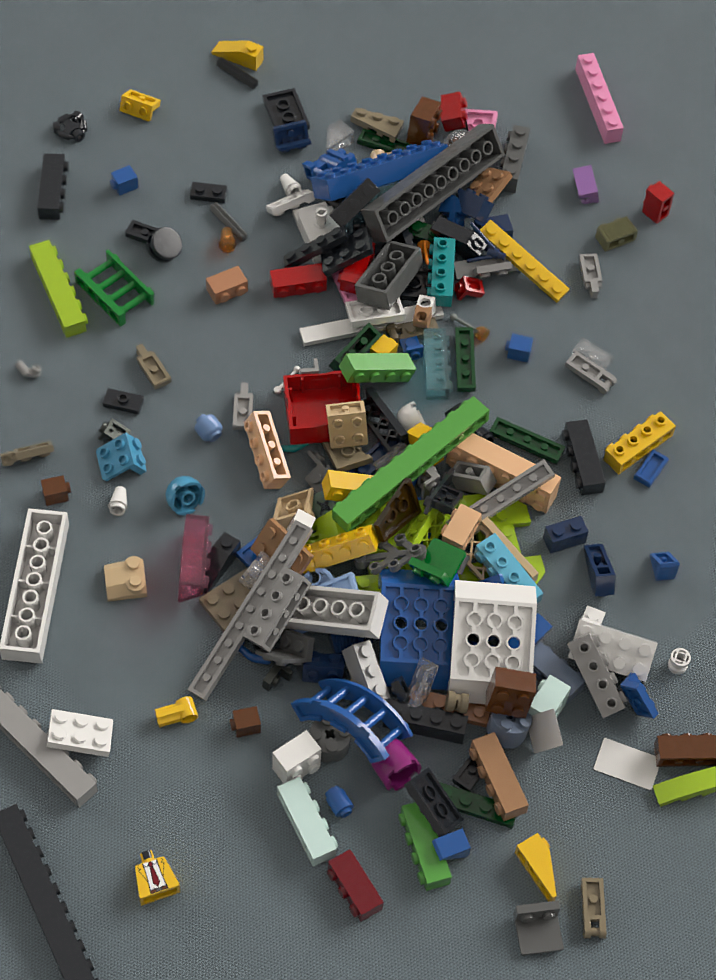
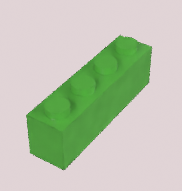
(377, 367)
(420, 835)

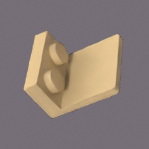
(347, 424)

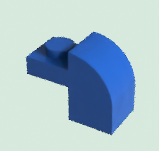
(452, 209)

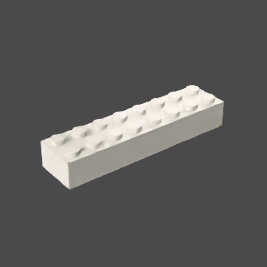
(34, 586)

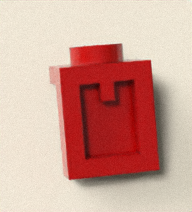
(469, 286)

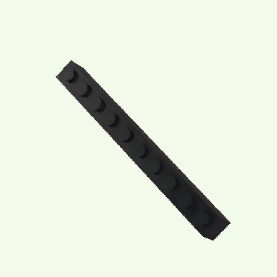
(43, 896)

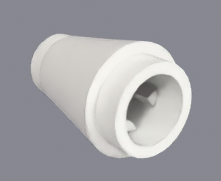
(289, 184)
(118, 501)

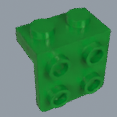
(440, 562)

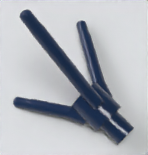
(492, 251)

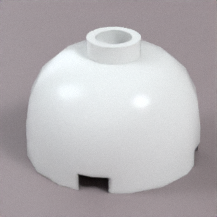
(409, 416)

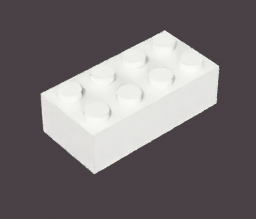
(623, 650)

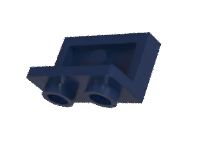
(291, 136)
(323, 667)

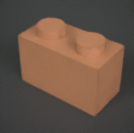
(227, 285)

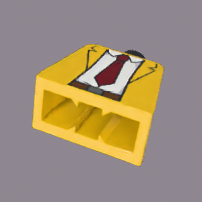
(155, 878)

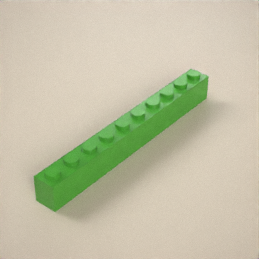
(410, 464)

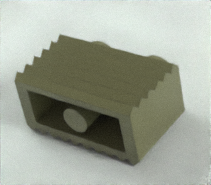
(616, 233)

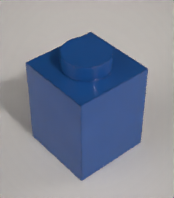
(124, 180)
(519, 347)

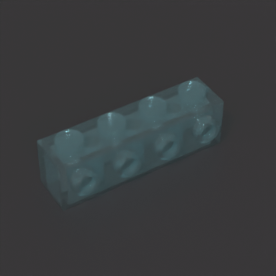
(436, 364)

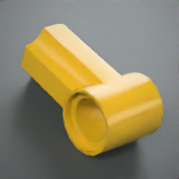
(182, 711)

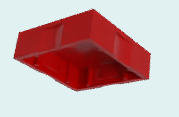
(307, 401)

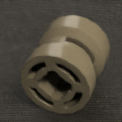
(457, 702)

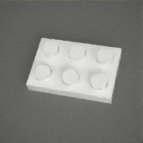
(362, 314)
(80, 733)

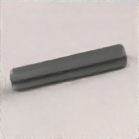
(228, 221)

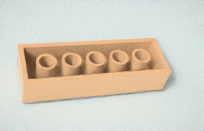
(504, 467)

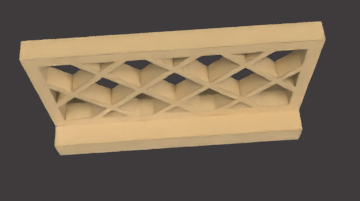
(488, 528)

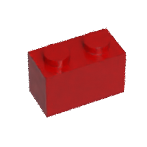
(453, 111)
(657, 202)

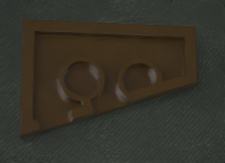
(398, 512)

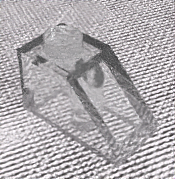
(339, 136)

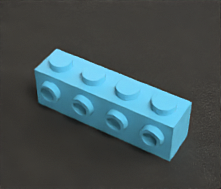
(501, 561)

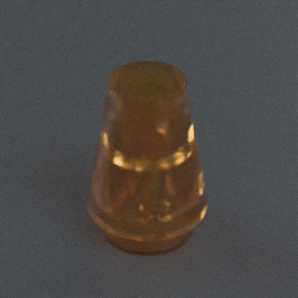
(227, 241)

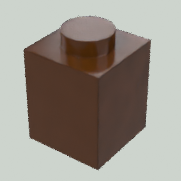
(55, 490)
(245, 722)

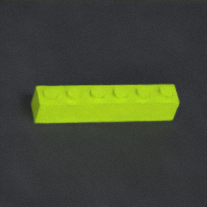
(58, 288)

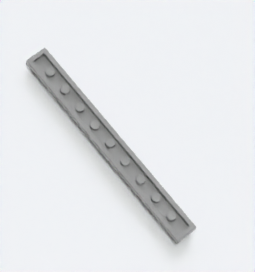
(233, 635)

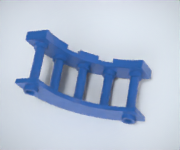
(345, 721)

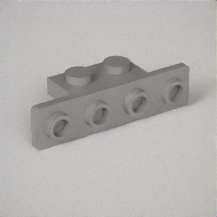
(483, 268)

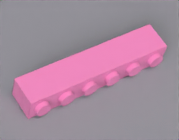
(599, 98)

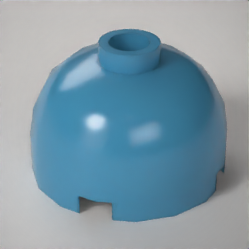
(184, 494)

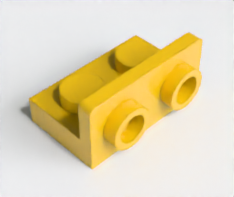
(138, 104)

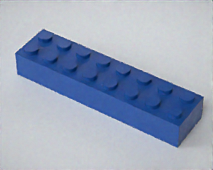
(380, 170)

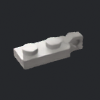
(591, 273)
(242, 407)

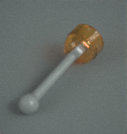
(480, 332)

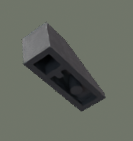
(467, 242)
(221, 558)

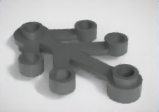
(391, 555)

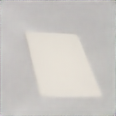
(545, 731)
(627, 764)

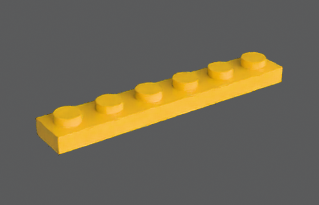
(525, 262)

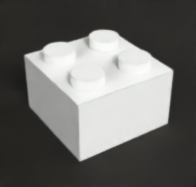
(297, 758)

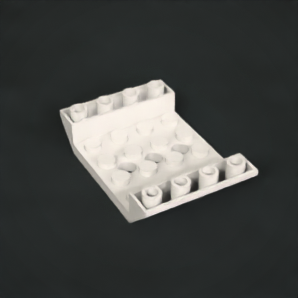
(486, 612)

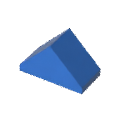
(664, 565)
(452, 846)

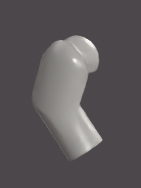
(33, 372)

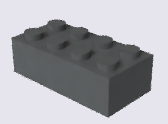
(389, 274)

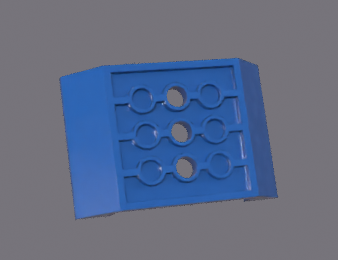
(413, 600)

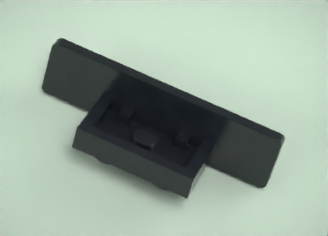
(442, 496)

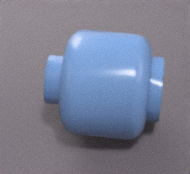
(208, 427)

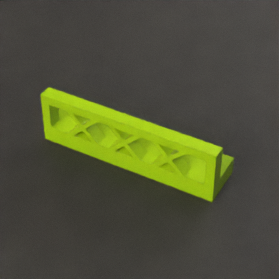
(419, 529)

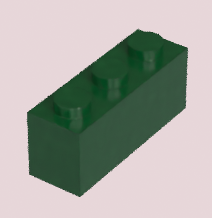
(360, 344)

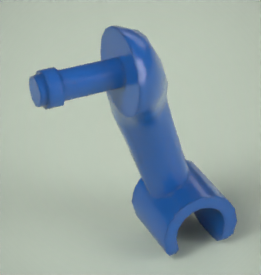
(251, 656)

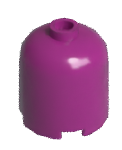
(398, 767)

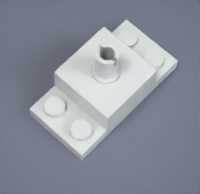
(314, 222)

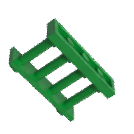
(106, 301)

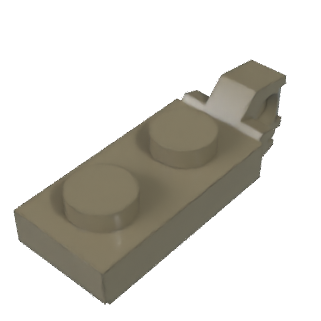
(152, 367)
(26, 453)

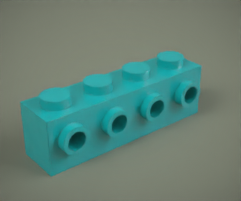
(442, 271)

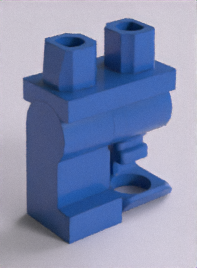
(328, 161)

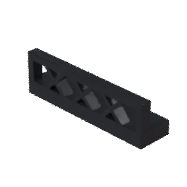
(387, 421)

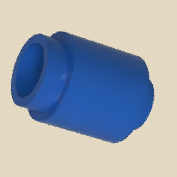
(339, 802)

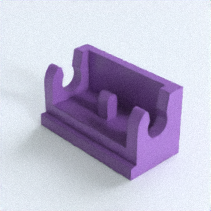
(586, 184)

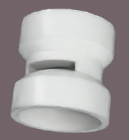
(680, 665)

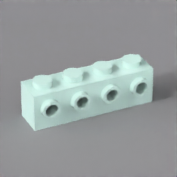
(307, 821)

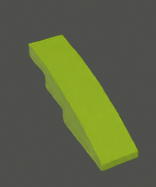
(686, 786)

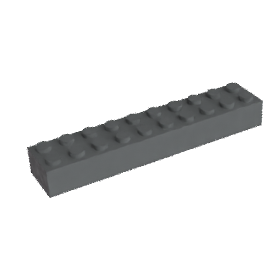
(432, 183)

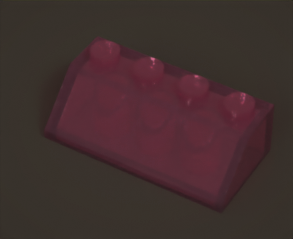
(193, 557)

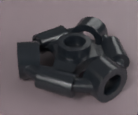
(76, 127)

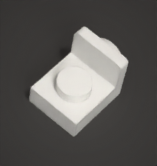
(593, 615)

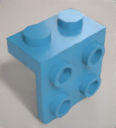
(119, 456)

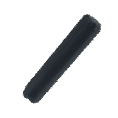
(237, 72)

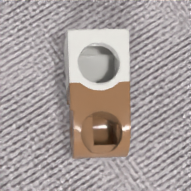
(423, 313)

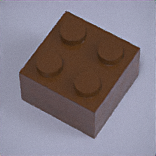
(424, 121)
(510, 692)

